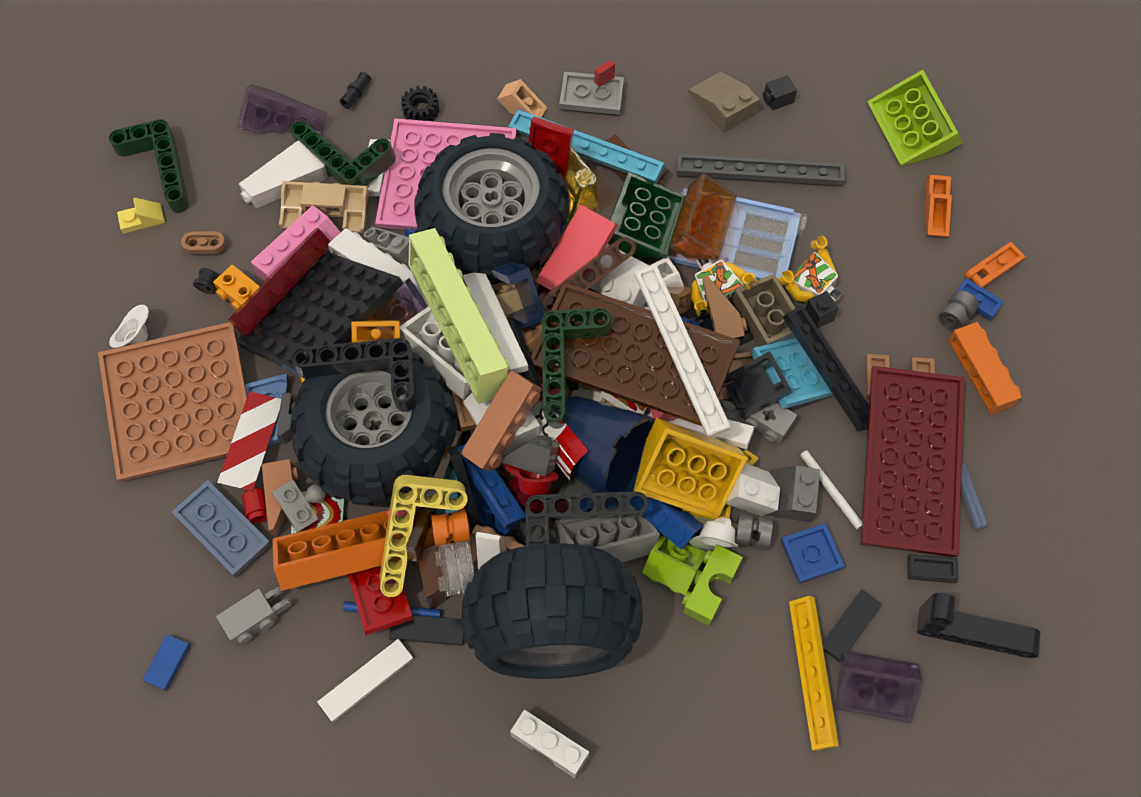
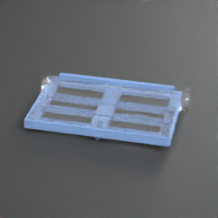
(757, 238)

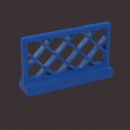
(495, 498)

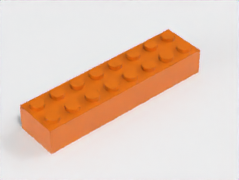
(335, 549)

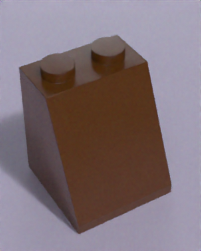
(430, 573)

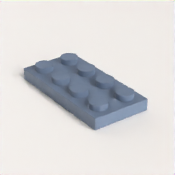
(221, 528)

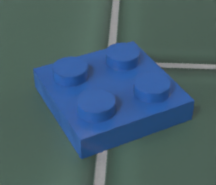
(812, 553)

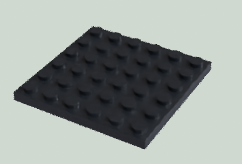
(320, 309)

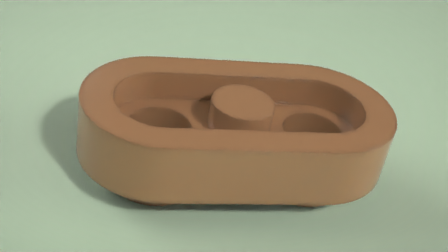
(204, 241)

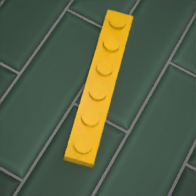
(813, 674)

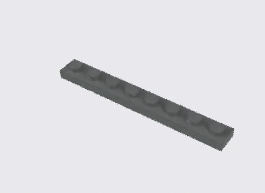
(761, 169)

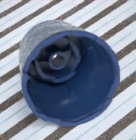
(613, 443)

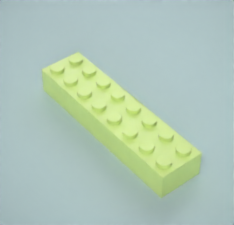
(457, 315)

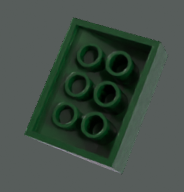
(646, 215)

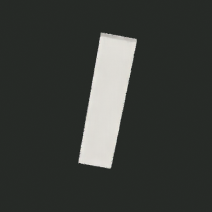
(365, 680)

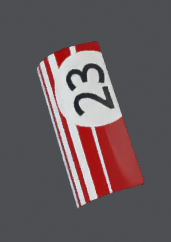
(570, 447)

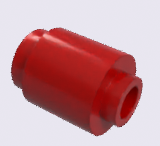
(255, 505)

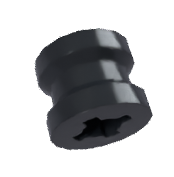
(205, 280)

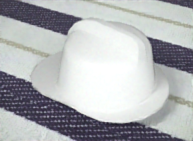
(132, 328)
(715, 532)

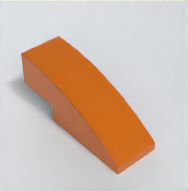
(938, 205)

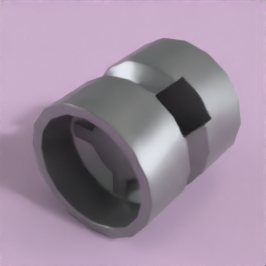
(958, 310)
(745, 534)

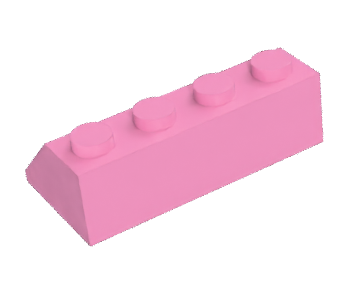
(290, 239)

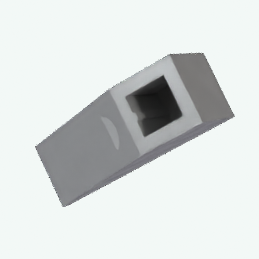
(390, 243)

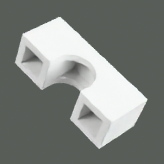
(549, 742)

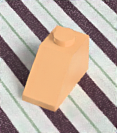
(519, 96)

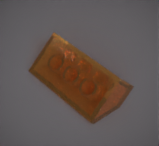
(703, 219)

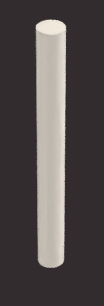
(833, 491)

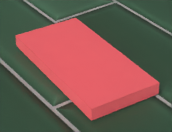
(581, 241)

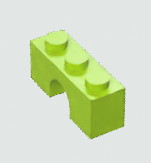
(701, 602)

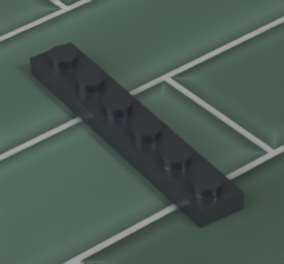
(828, 366)

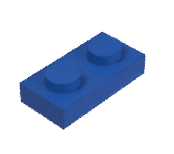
(988, 303)

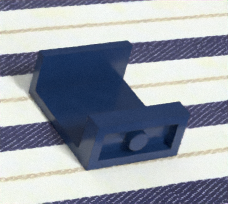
(520, 275)

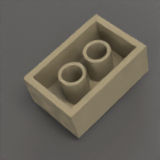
(763, 310)

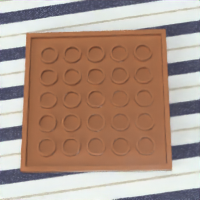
(173, 400)

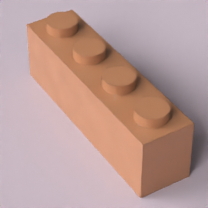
(501, 421)

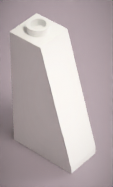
(291, 165)

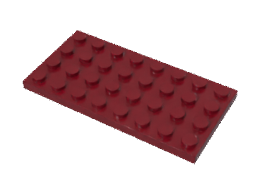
(913, 462)

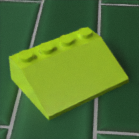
(914, 120)

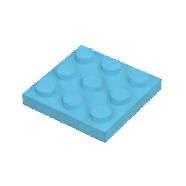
(798, 371)

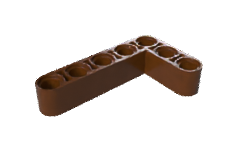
(595, 265)

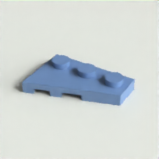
(271, 387)

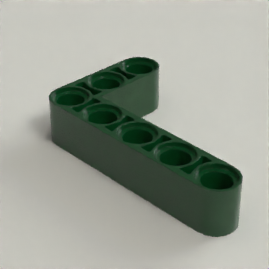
(158, 137)
(360, 170)
(557, 357)

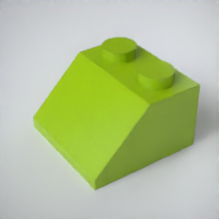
(673, 566)

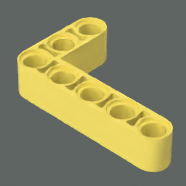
(404, 524)

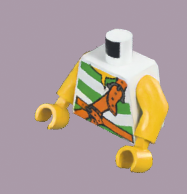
(724, 275)
(813, 276)

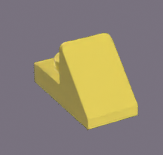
(142, 216)

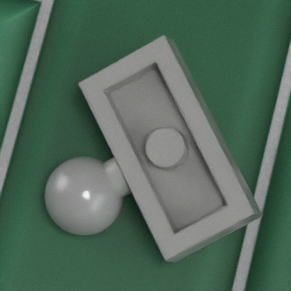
(296, 505)

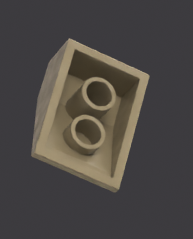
(725, 100)

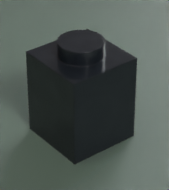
(779, 92)
(821, 309)

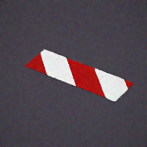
(250, 441)

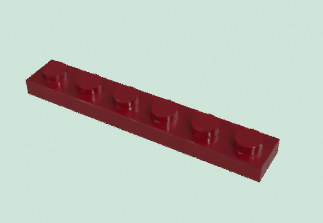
(280, 282)

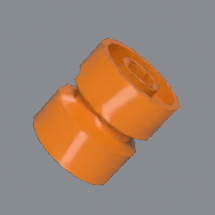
(450, 528)

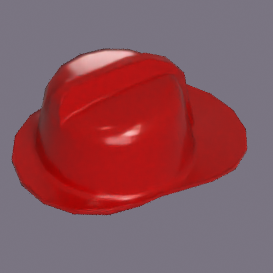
(530, 482)

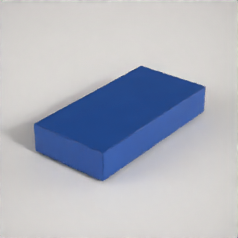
(166, 662)

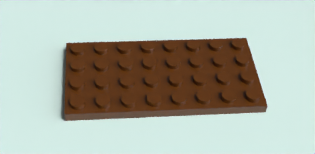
(634, 357)

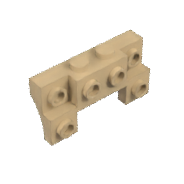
(331, 199)

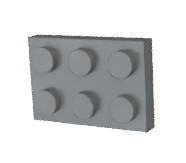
(583, 94)

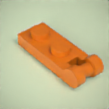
(995, 265)

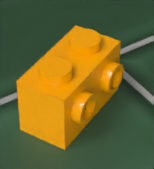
(234, 286)

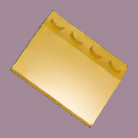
(688, 469)

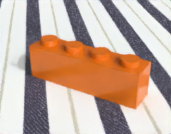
(984, 368)

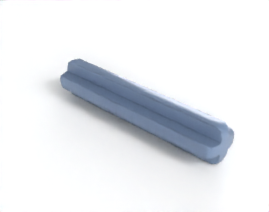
(972, 500)

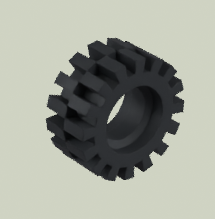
(417, 96)

